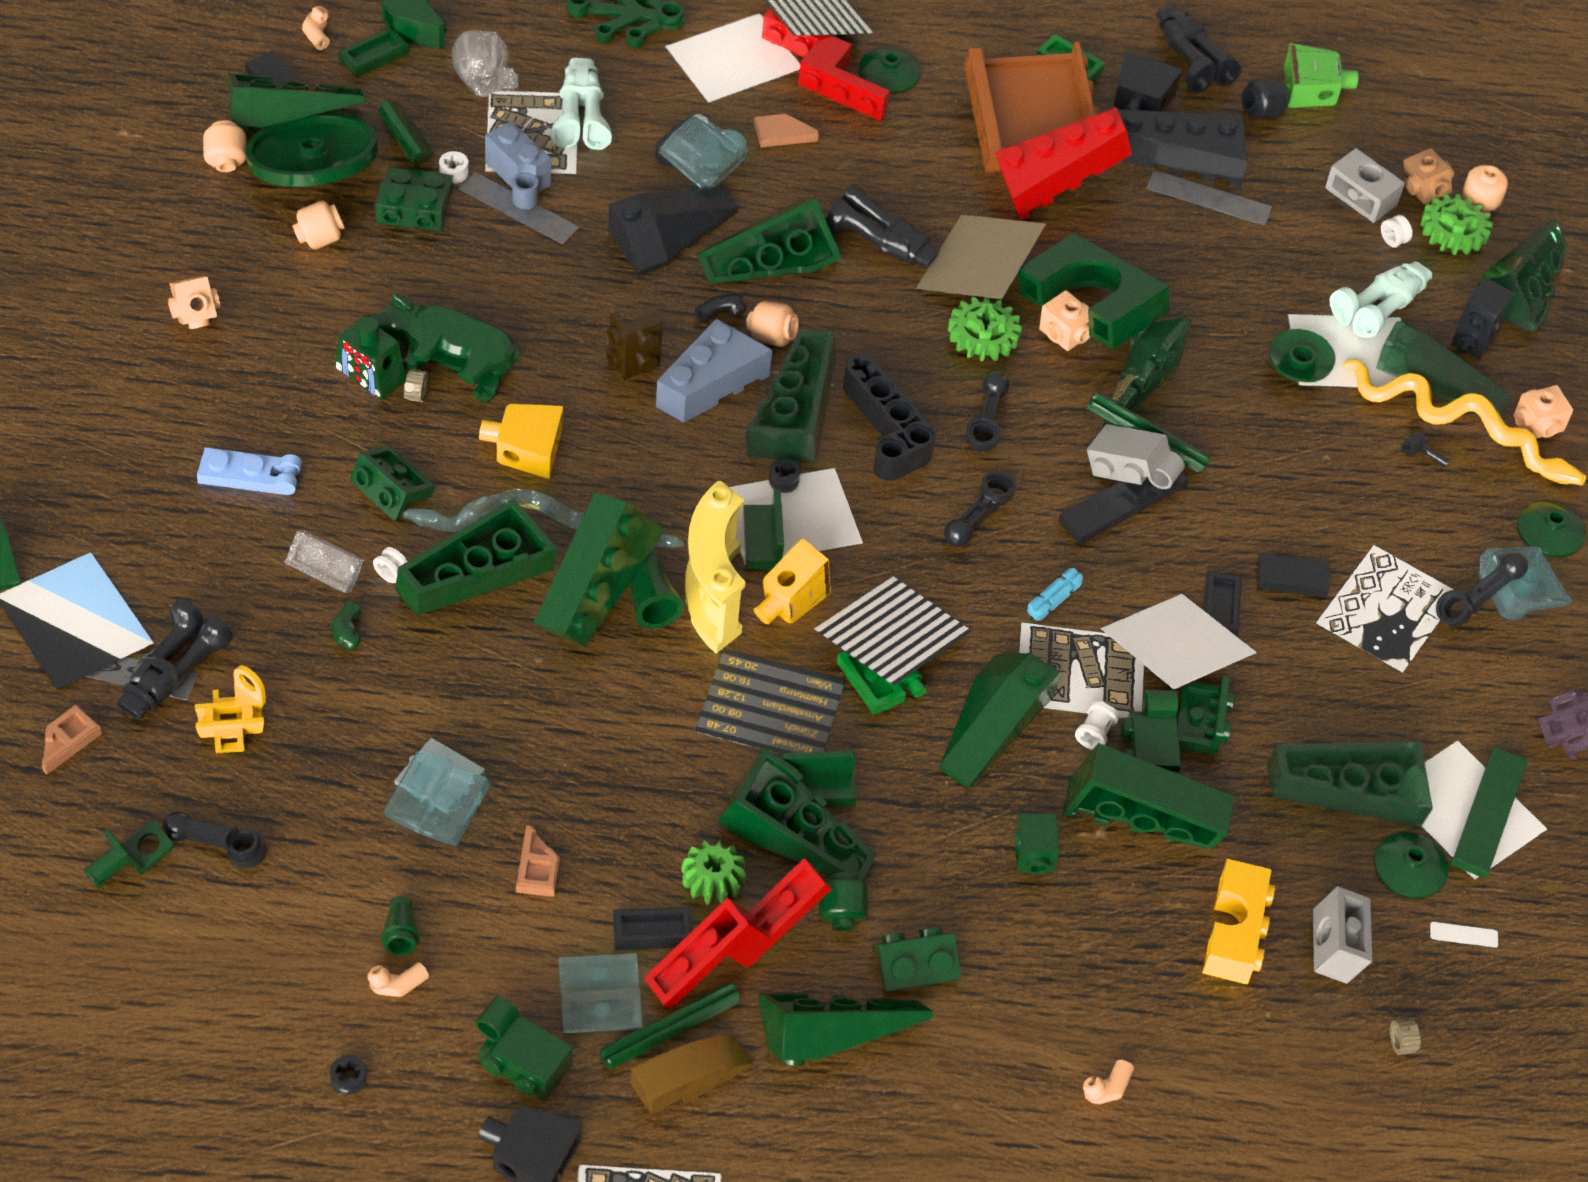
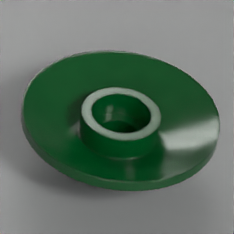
(890, 69)
(1302, 355)
(1552, 527)
(1411, 877)

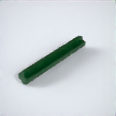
(1126, 418)
(669, 1025)

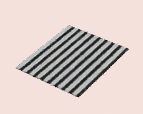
(893, 630)

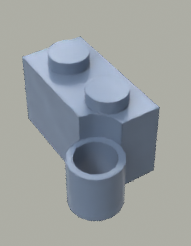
(518, 163)

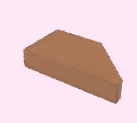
(783, 130)
(68, 736)
(537, 866)

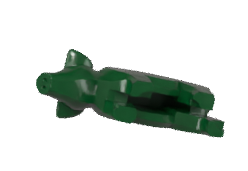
(452, 340)

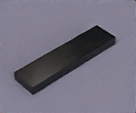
(1113, 507)

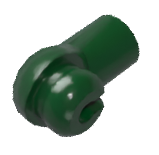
(342, 626)

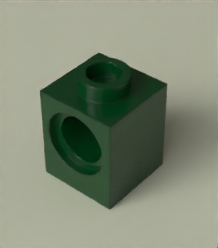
(1036, 843)

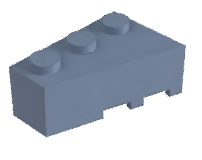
(710, 369)

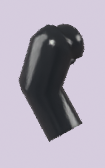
(717, 304)

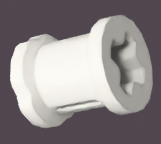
(1097, 725)

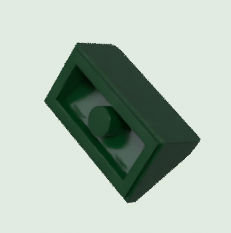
(405, 131)

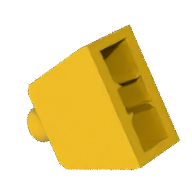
(526, 437)

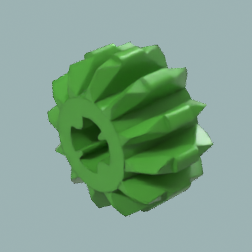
(713, 872)

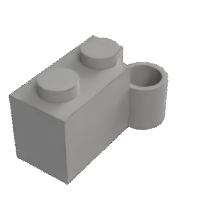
(1133, 455)

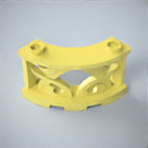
(710, 579)

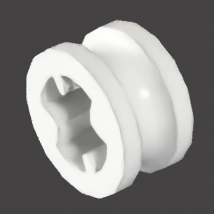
(456, 159)
(1396, 231)
(388, 564)

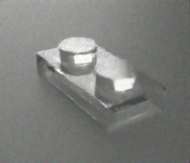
(324, 561)

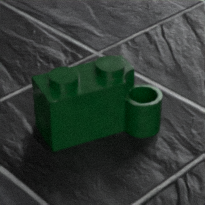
(1154, 732)
(521, 1050)

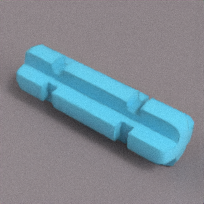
(1055, 594)

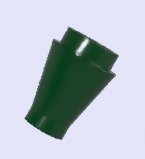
(400, 929)

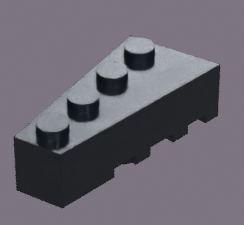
(1188, 142)

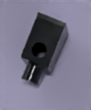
(1145, 84)
(533, 1145)

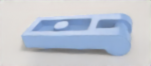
(249, 471)

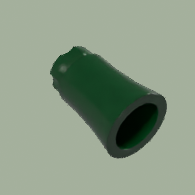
(653, 595)

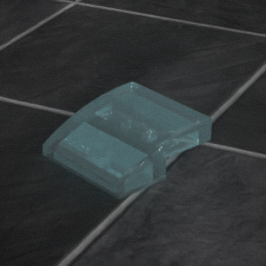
(436, 798)
(600, 993)

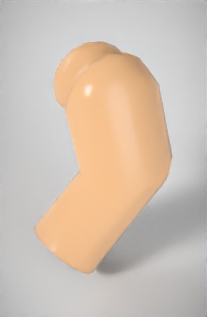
(314, 26)
(396, 985)
(1109, 1089)

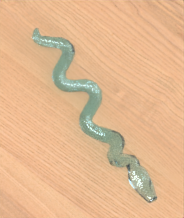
(525, 498)

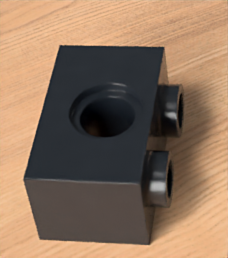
(1482, 318)

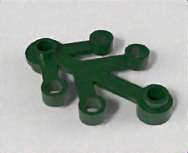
(662, 15)

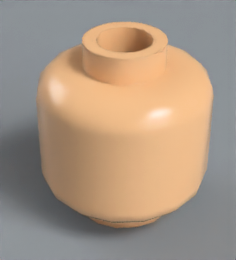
(224, 146)
(1486, 187)
(318, 225)
(772, 324)

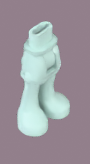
(581, 89)
(1393, 287)

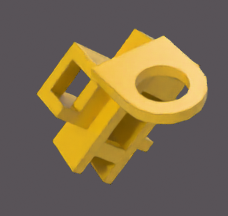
(245, 704)

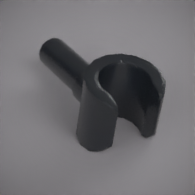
(1418, 442)

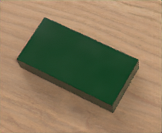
(373, 52)

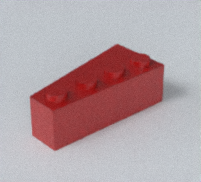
(1061, 159)

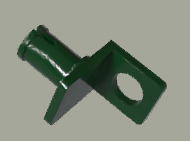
(128, 854)

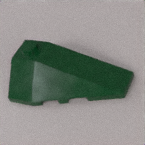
(263, 103)
(777, 245)
(997, 710)
(785, 817)
(815, 1029)

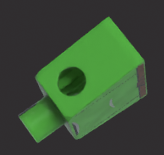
(1315, 76)

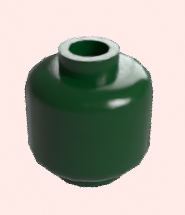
(845, 903)

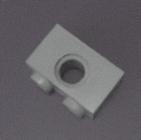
(1364, 185)
(1342, 935)

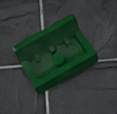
(1202, 716)
(918, 959)

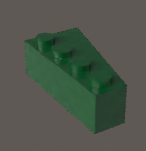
(596, 568)
(1148, 798)

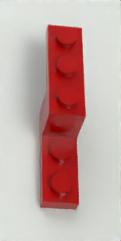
(825, 68)
(737, 933)

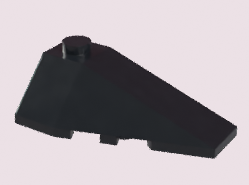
(661, 224)

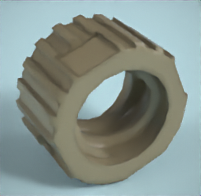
(416, 385)
(1405, 1036)

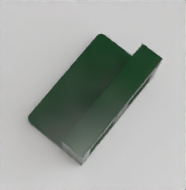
(763, 533)
(827, 774)

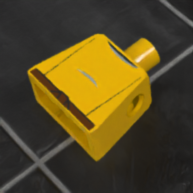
(795, 584)

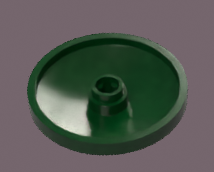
(312, 150)

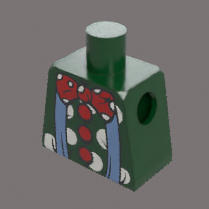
(370, 358)

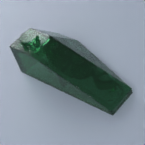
(1529, 274)
(1151, 361)
(1448, 373)

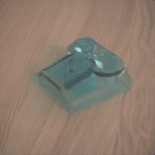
(705, 151)
(1534, 591)

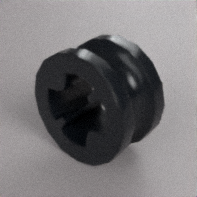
(788, 466)
(343, 1065)

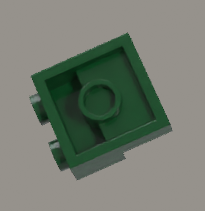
(413, 199)

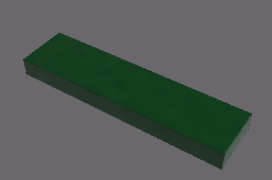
(1489, 812)

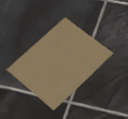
(981, 256)

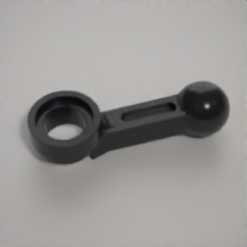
(995, 387)
(959, 531)
(1511, 567)
(180, 827)

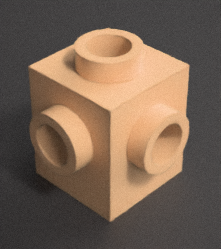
(184, 292)
(1065, 320)
(1543, 411)

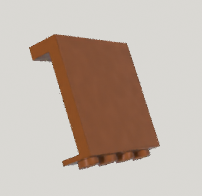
(1026, 97)

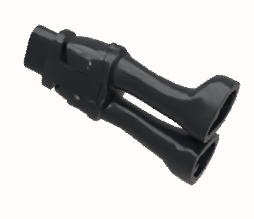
(1185, 36)
(898, 239)
(155, 676)

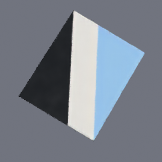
(74, 620)

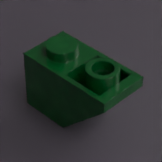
(415, 22)

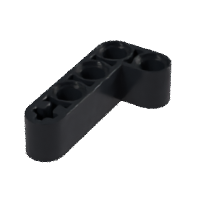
(905, 432)

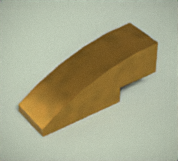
(688, 1071)

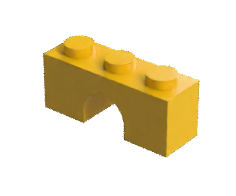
(1234, 948)

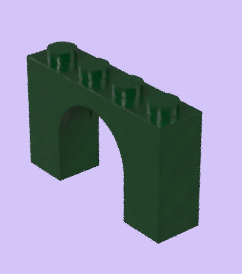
(1079, 263)

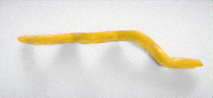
(1553, 469)

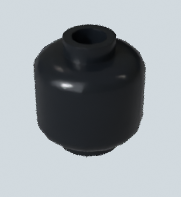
(1265, 99)

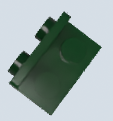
(390, 480)

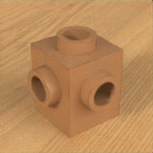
(1427, 176)

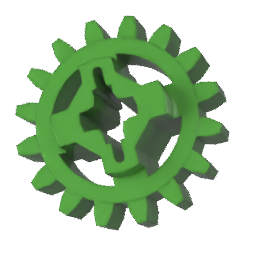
(1456, 224)
(1000, 329)

